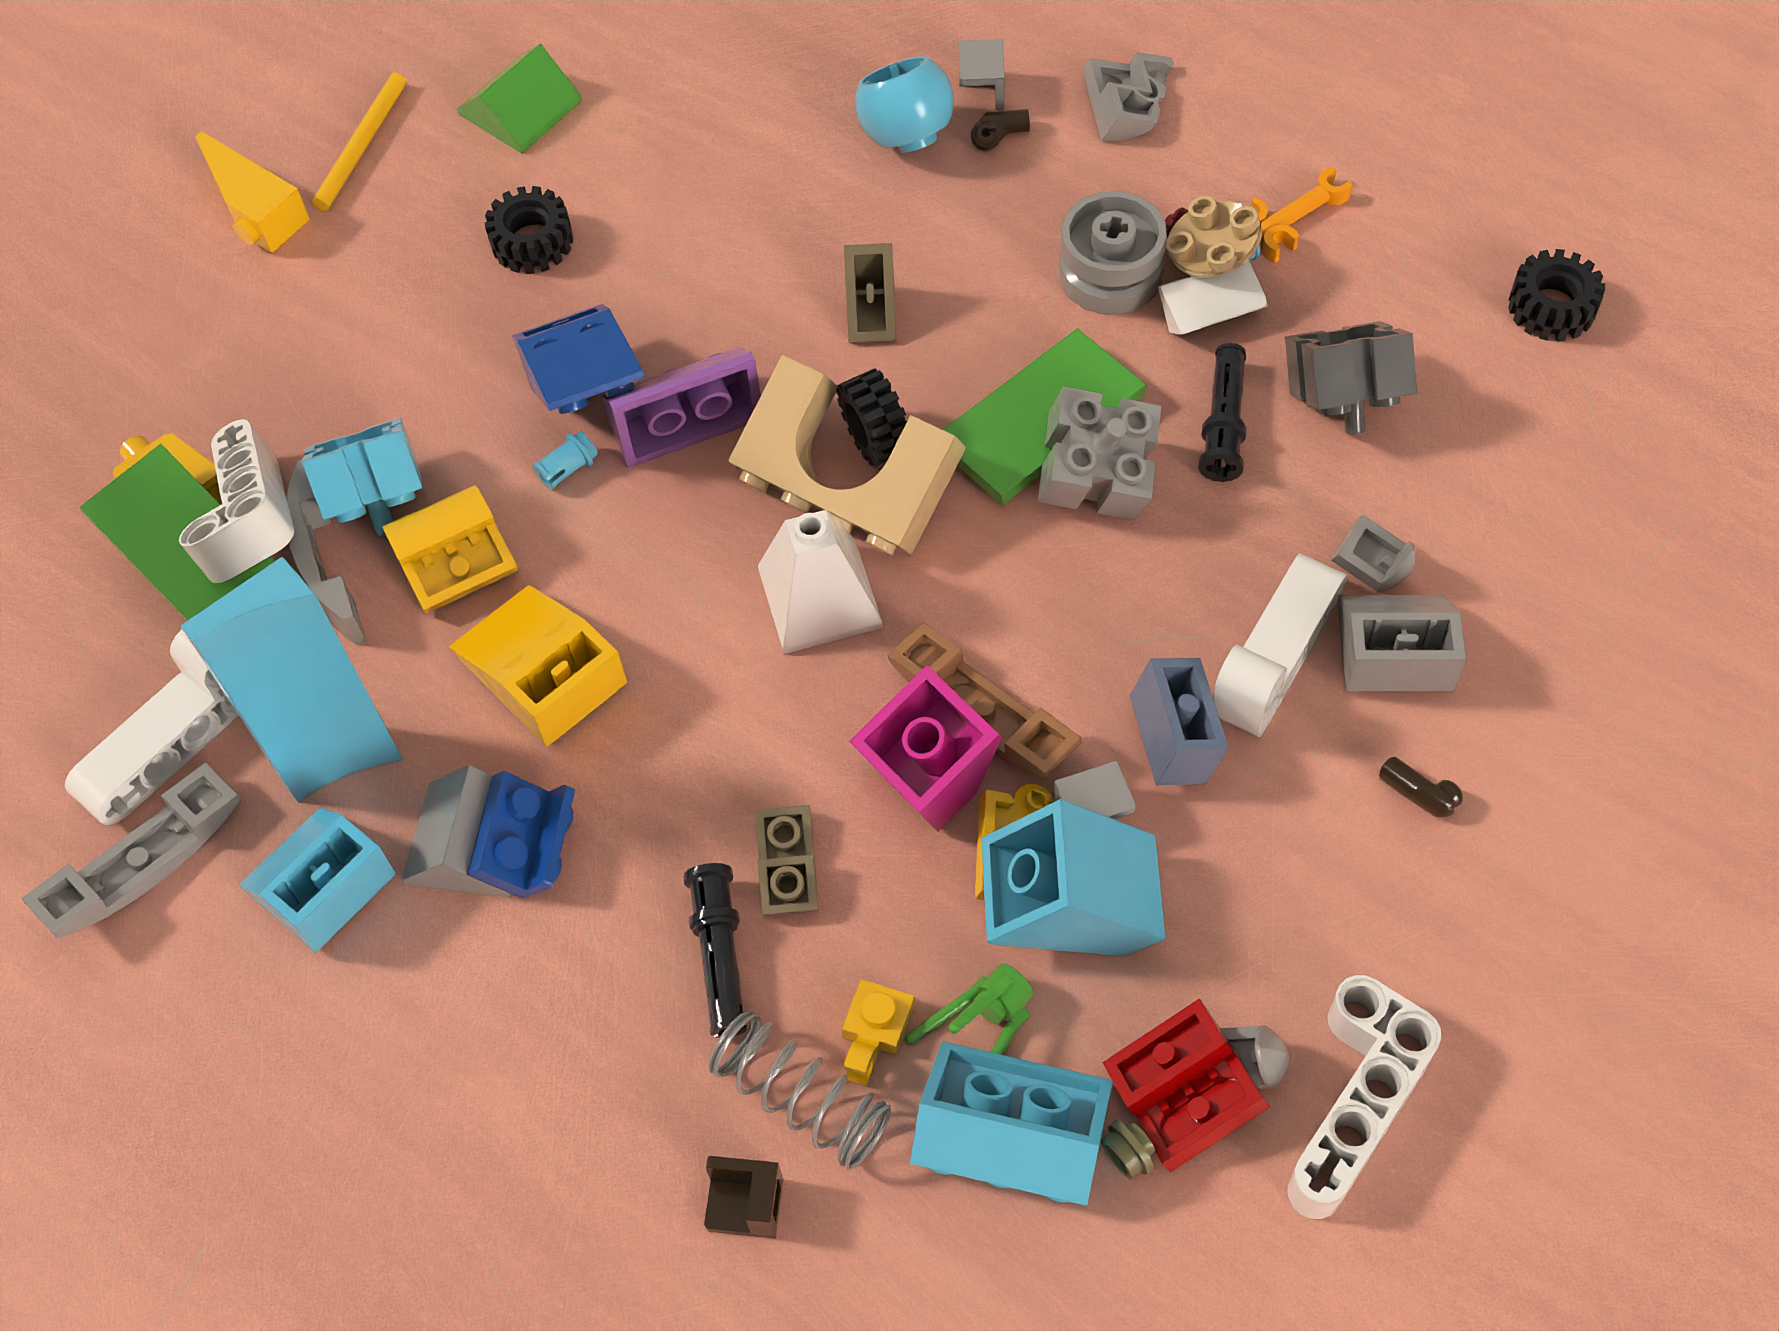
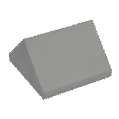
(448, 834)

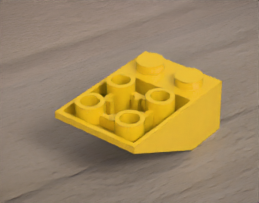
(542, 663)

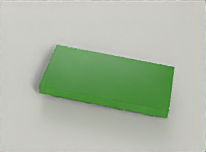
(1009, 426)
(143, 519)

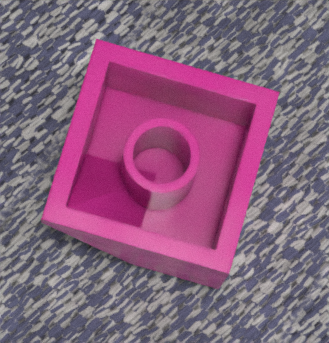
(930, 747)

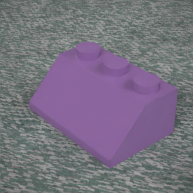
(684, 406)

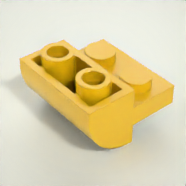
(450, 548)

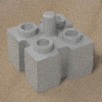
(1099, 453)

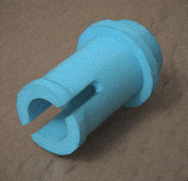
(566, 459)

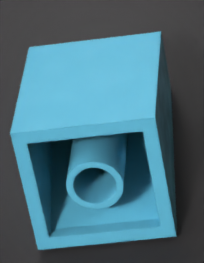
(1072, 883)

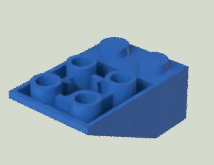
(577, 359)

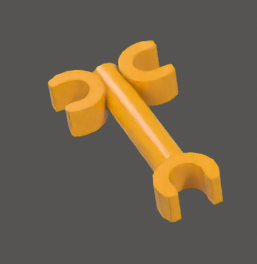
(1276, 227)

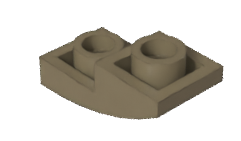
(786, 860)

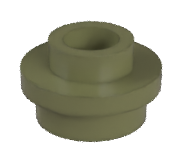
(1128, 1149)

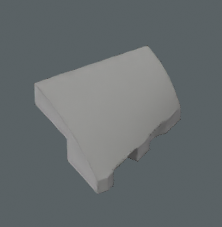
(1126, 95)

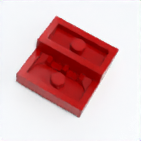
(1185, 1085)

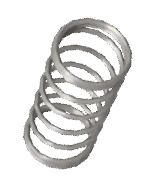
(746, 1052)

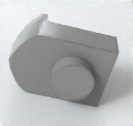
(1375, 555)
(1260, 1052)

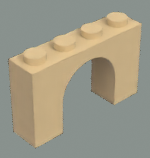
(888, 507)

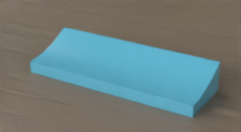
(291, 680)

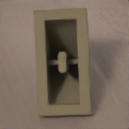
(870, 292)

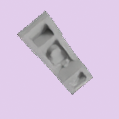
(331, 592)
(139, 860)

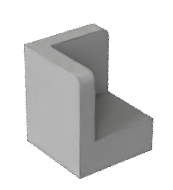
(983, 65)
(1098, 790)

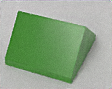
(522, 100)

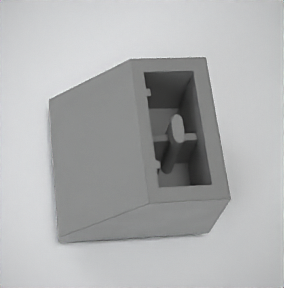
(1400, 642)

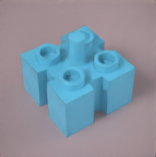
(363, 470)

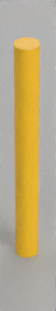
(359, 142)

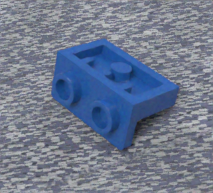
(521, 835)

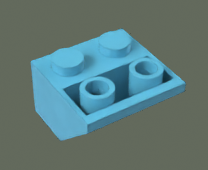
(319, 877)

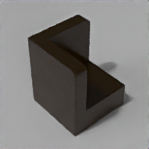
(743, 1196)

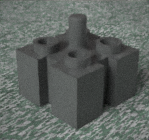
(1349, 366)

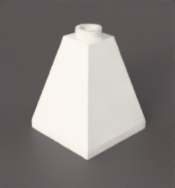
(817, 583)

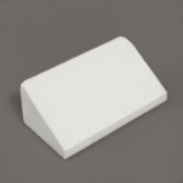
(1204, 301)

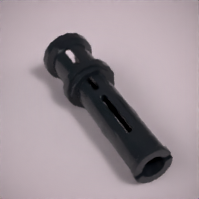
(1225, 429)
(714, 925)

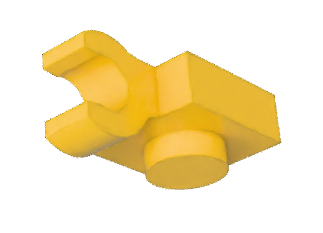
(874, 1024)

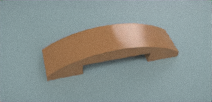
(1028, 740)

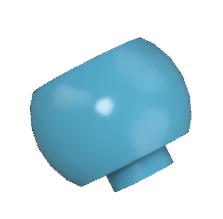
(905, 103)

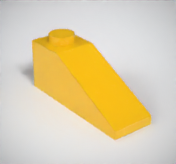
(261, 203)

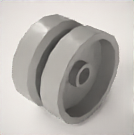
(1112, 252)

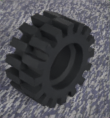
(523, 211)
(1562, 275)
(872, 414)

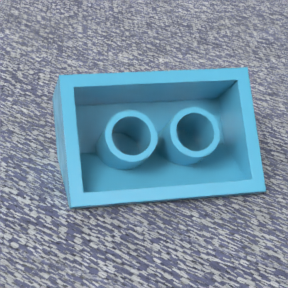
(1011, 1123)

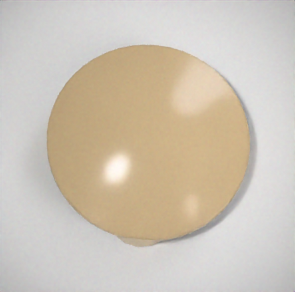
(1214, 237)

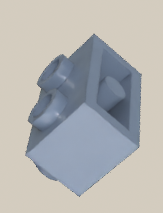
(1178, 721)

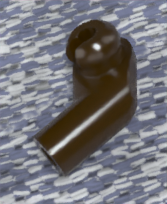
(996, 125)
(1435, 799)

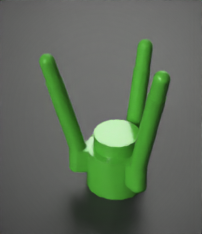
(994, 997)

